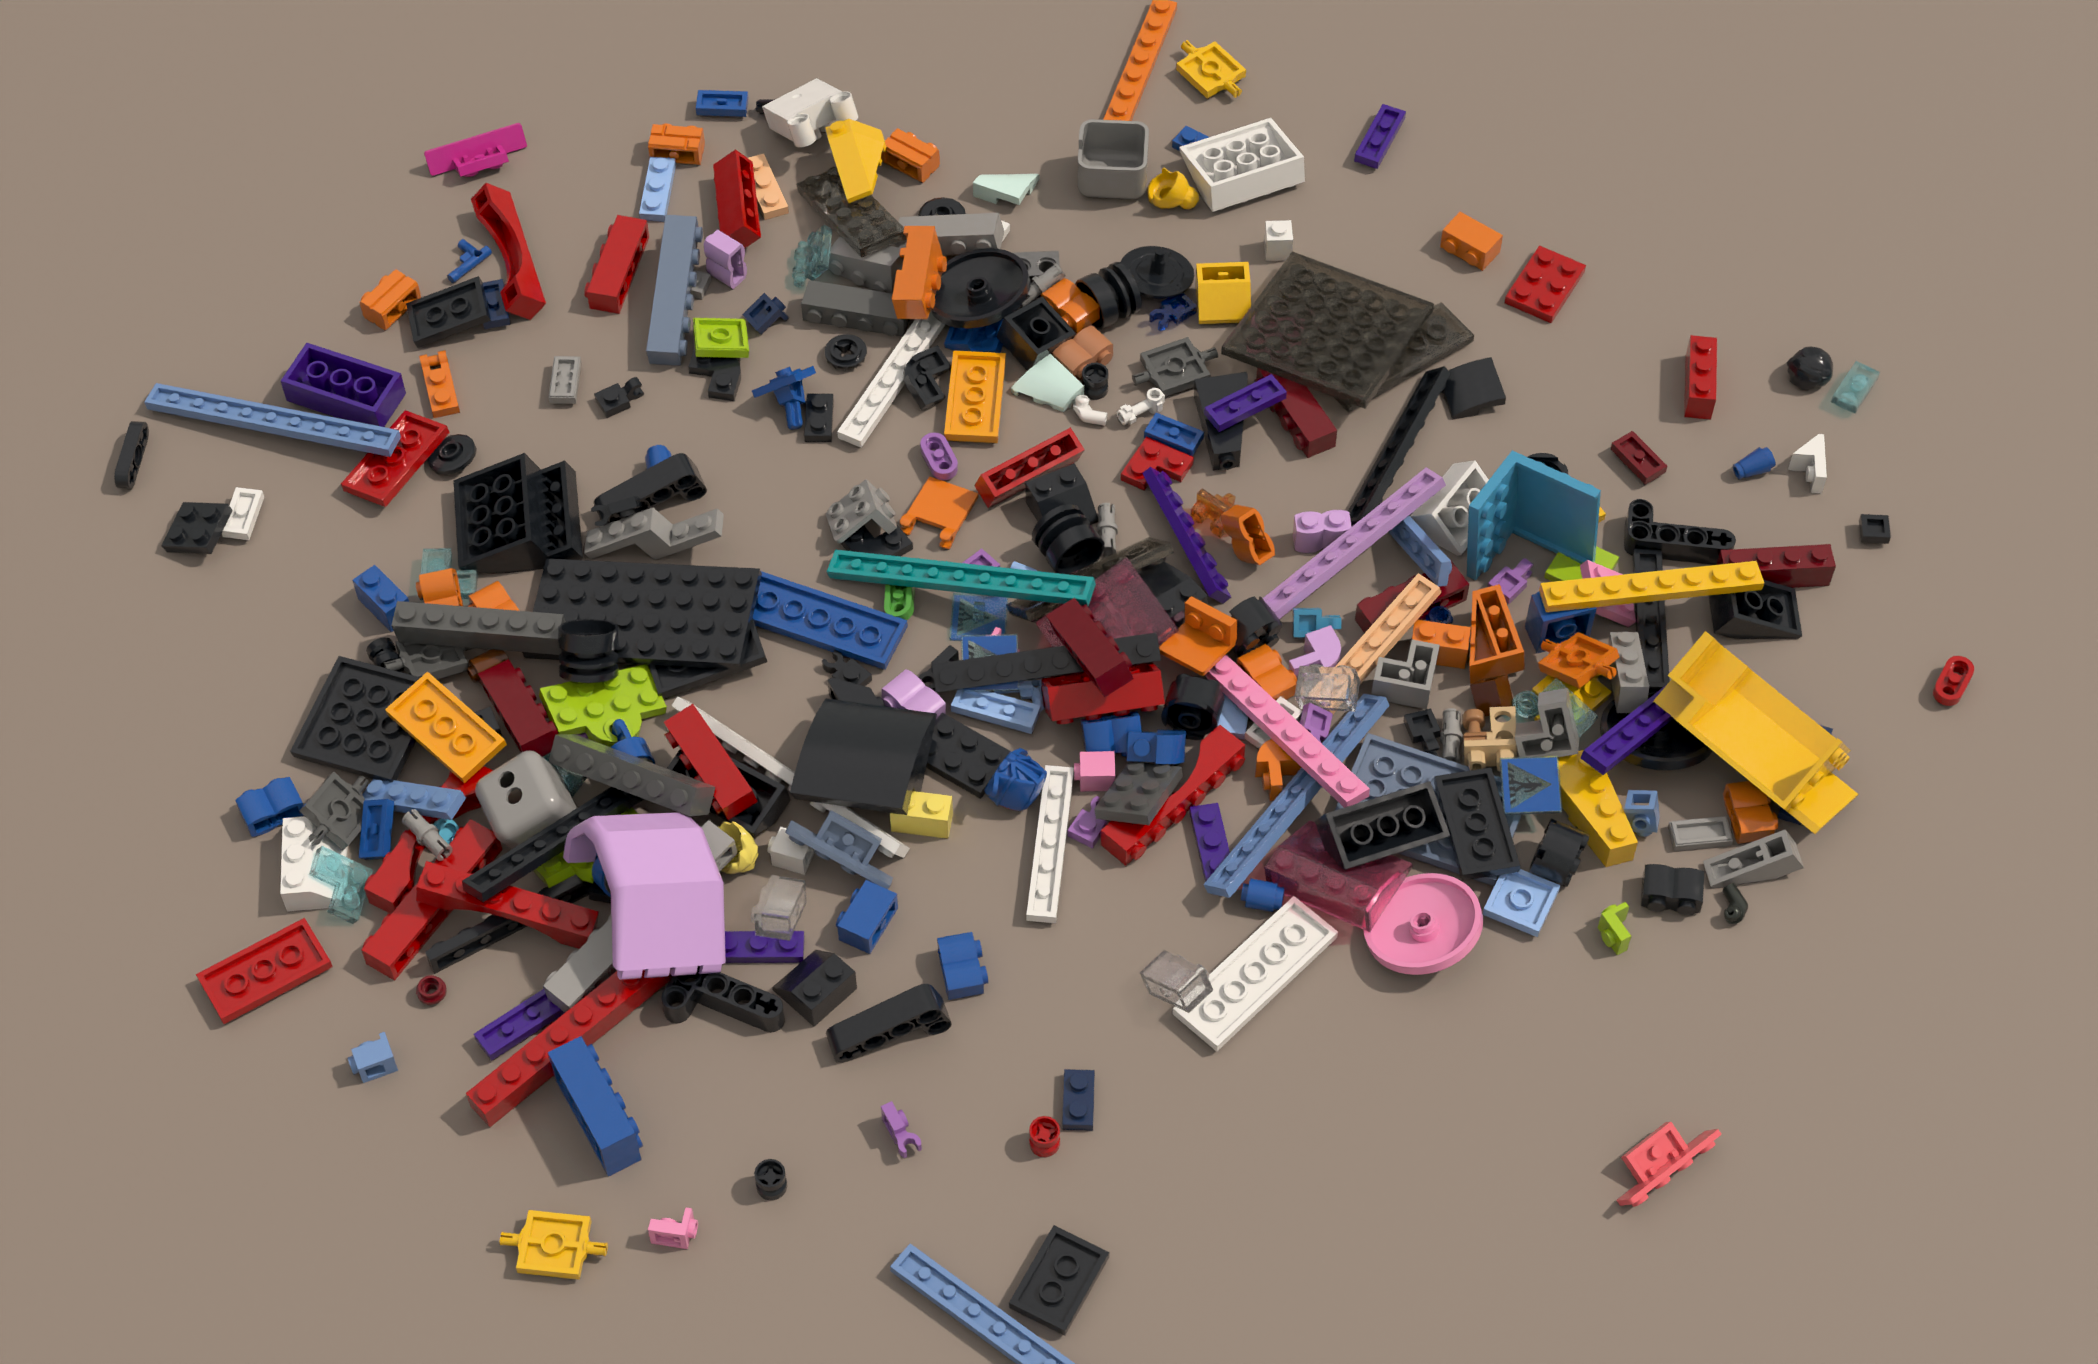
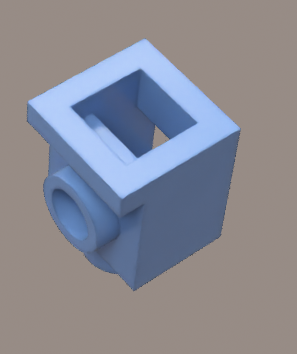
(1642, 818)
(373, 1059)

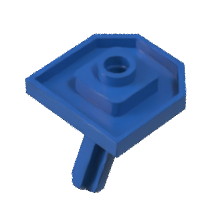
(789, 392)

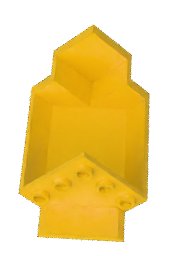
(1758, 732)

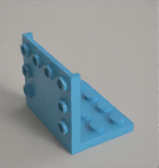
(1536, 505)

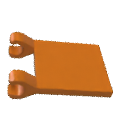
(942, 507)

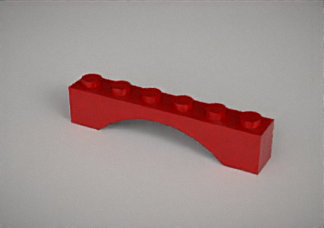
(497, 212)
(1217, 758)
(398, 867)
(555, 918)

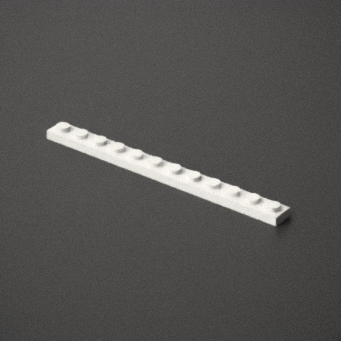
(890, 378)

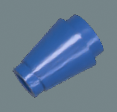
(1755, 463)

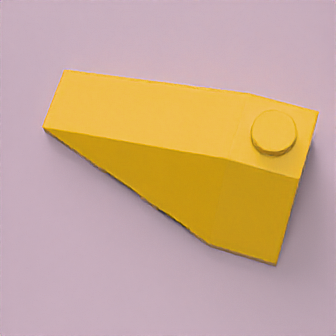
(856, 155)

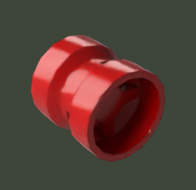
(1047, 1130)

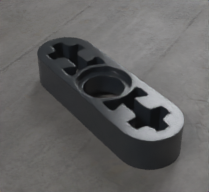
(131, 455)

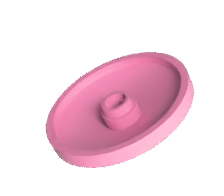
(1426, 925)

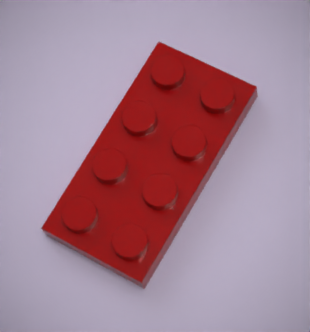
(382, 477)
(264, 970)

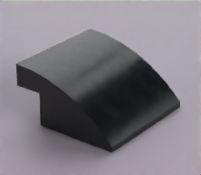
(517, 516)
(864, 756)

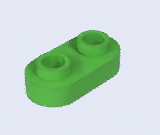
(899, 602)

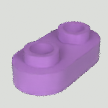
(942, 460)

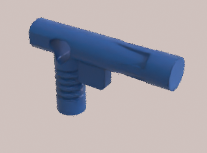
(468, 259)

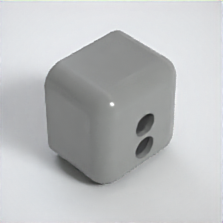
(1113, 159)
(542, 800)

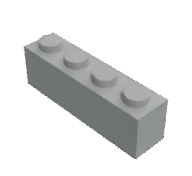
(961, 231)

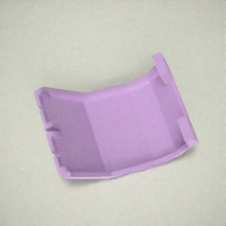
(661, 889)

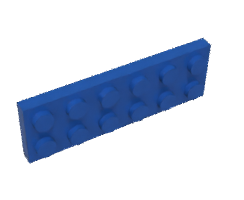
(827, 621)

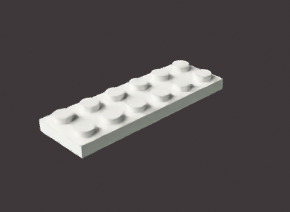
(1258, 972)

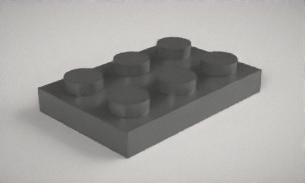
(1138, 792)

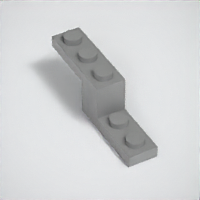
(654, 533)

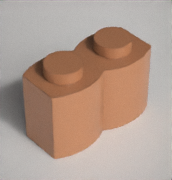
(1085, 348)

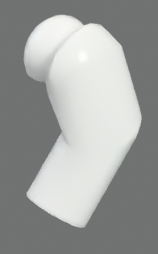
(1086, 413)

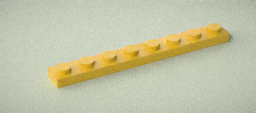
(1651, 586)

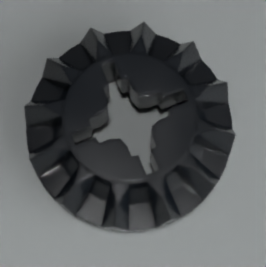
(844, 343)

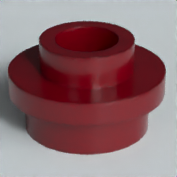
(431, 982)

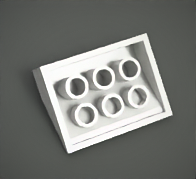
(1243, 164)

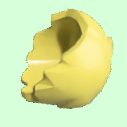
(746, 849)

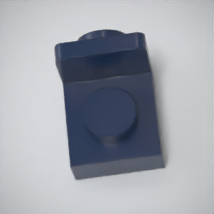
(765, 312)

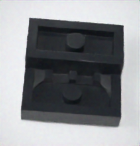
(1473, 388)

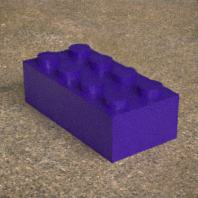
(343, 386)

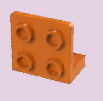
(1202, 638)

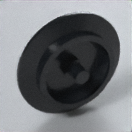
(1159, 271)

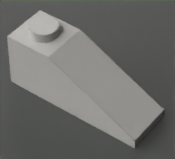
(1756, 861)

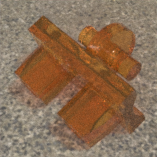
(1212, 508)

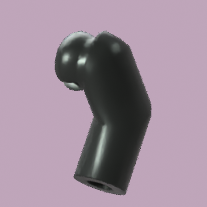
(1738, 905)

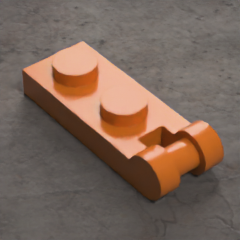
(439, 385)

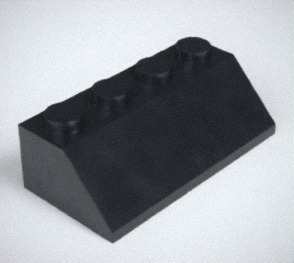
(771, 797)
(1383, 826)

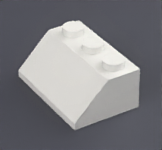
(1447, 512)
(299, 888)

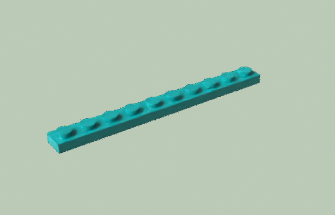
(961, 577)

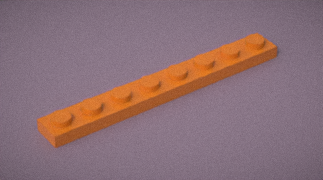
(1141, 60)

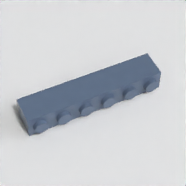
(673, 290)

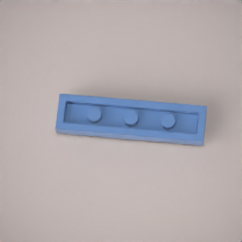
(1422, 551)
(426, 799)

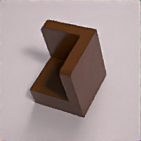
(1492, 693)

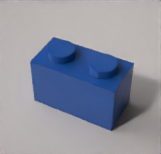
(378, 594)
(867, 916)

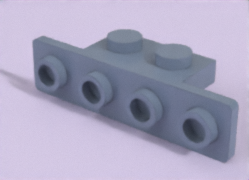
(843, 843)

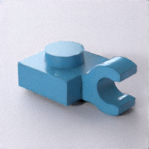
(1311, 619)

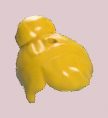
(1171, 190)

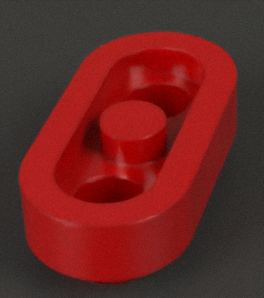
(1952, 682)

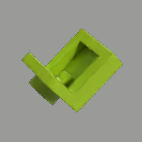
(1611, 927)

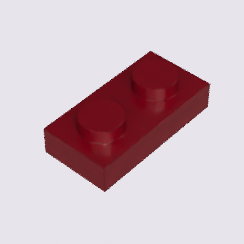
(1638, 457)

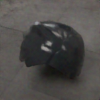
(1810, 368)

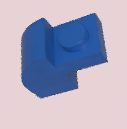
(1157, 747)

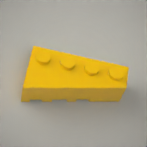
(1596, 810)

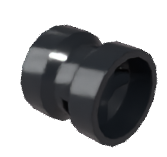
(1095, 380)
(382, 651)
(769, 1172)

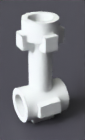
(1153, 404)

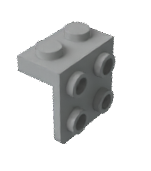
(857, 508)

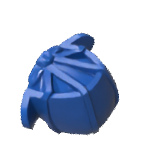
(1016, 781)

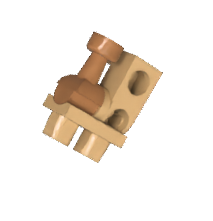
(1488, 747)

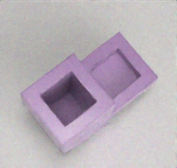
(1320, 648)

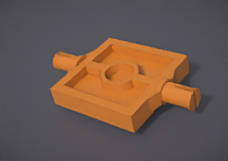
(1578, 659)

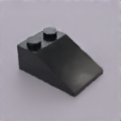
(1172, 589)
(1757, 614)

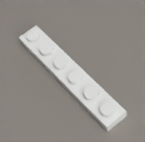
(1050, 845)

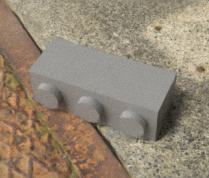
(1631, 682)

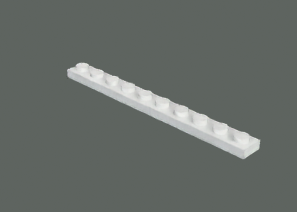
(778, 772)

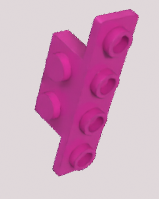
(476, 152)

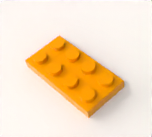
(975, 396)
(446, 727)

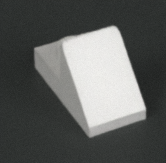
(1813, 461)

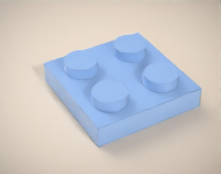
(1521, 901)

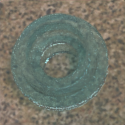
(1526, 698)

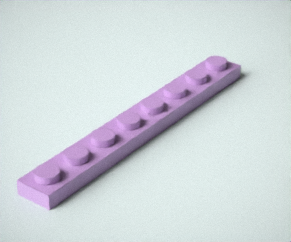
(1354, 542)

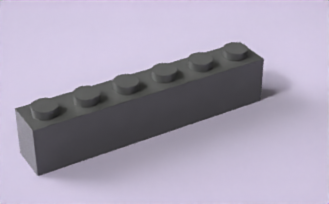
(477, 627)
(632, 774)

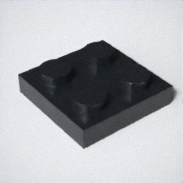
(197, 528)

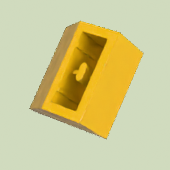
(1222, 292)

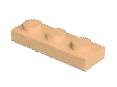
(769, 196)

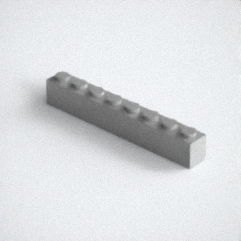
(594, 960)

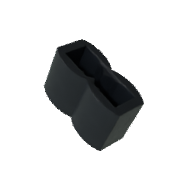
(1672, 889)

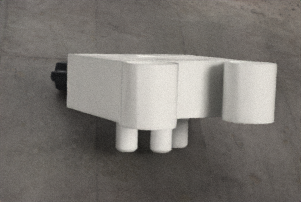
(807, 111)

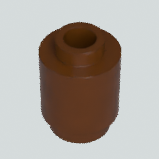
(485, 661)

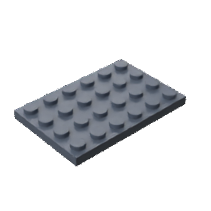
(1394, 767)

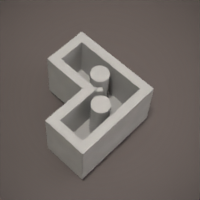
(1408, 681)
(1554, 732)

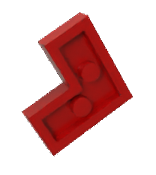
(1159, 457)

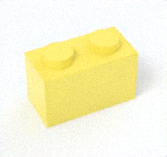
(926, 816)

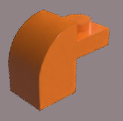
(1271, 765)

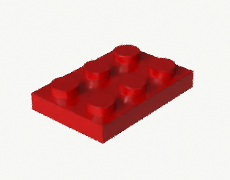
(1545, 284)

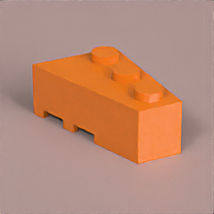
(920, 274)
(1494, 639)

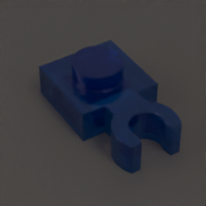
(1173, 309)

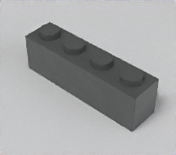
(851, 308)

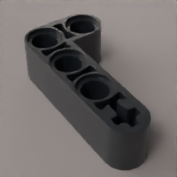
(657, 485)
(1676, 541)
(763, 1010)
(889, 1021)

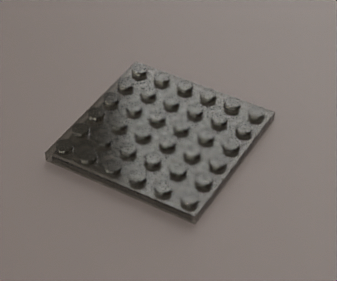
(1328, 329)

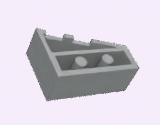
(872, 271)

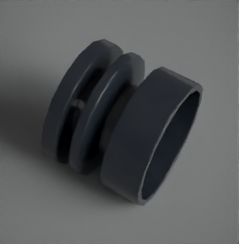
(1113, 291)
(1067, 539)
(588, 650)

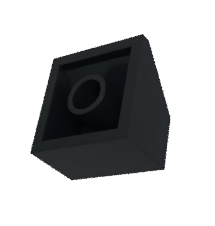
(1034, 332)
(1059, 489)
(817, 985)

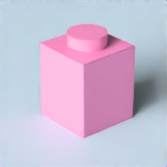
(1095, 770)

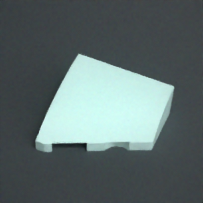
(1004, 186)
(1049, 384)

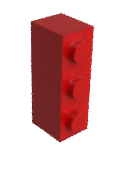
(1700, 377)

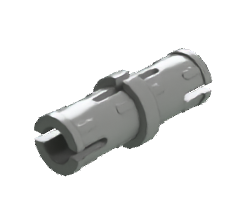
(1043, 282)
(1107, 527)
(1451, 735)
(427, 835)

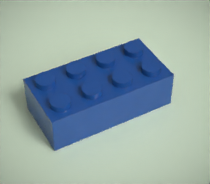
(596, 1105)

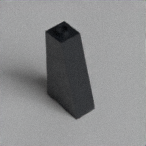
(1222, 446)

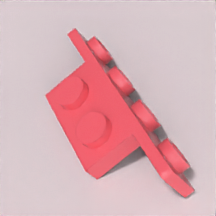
(1660, 1156)

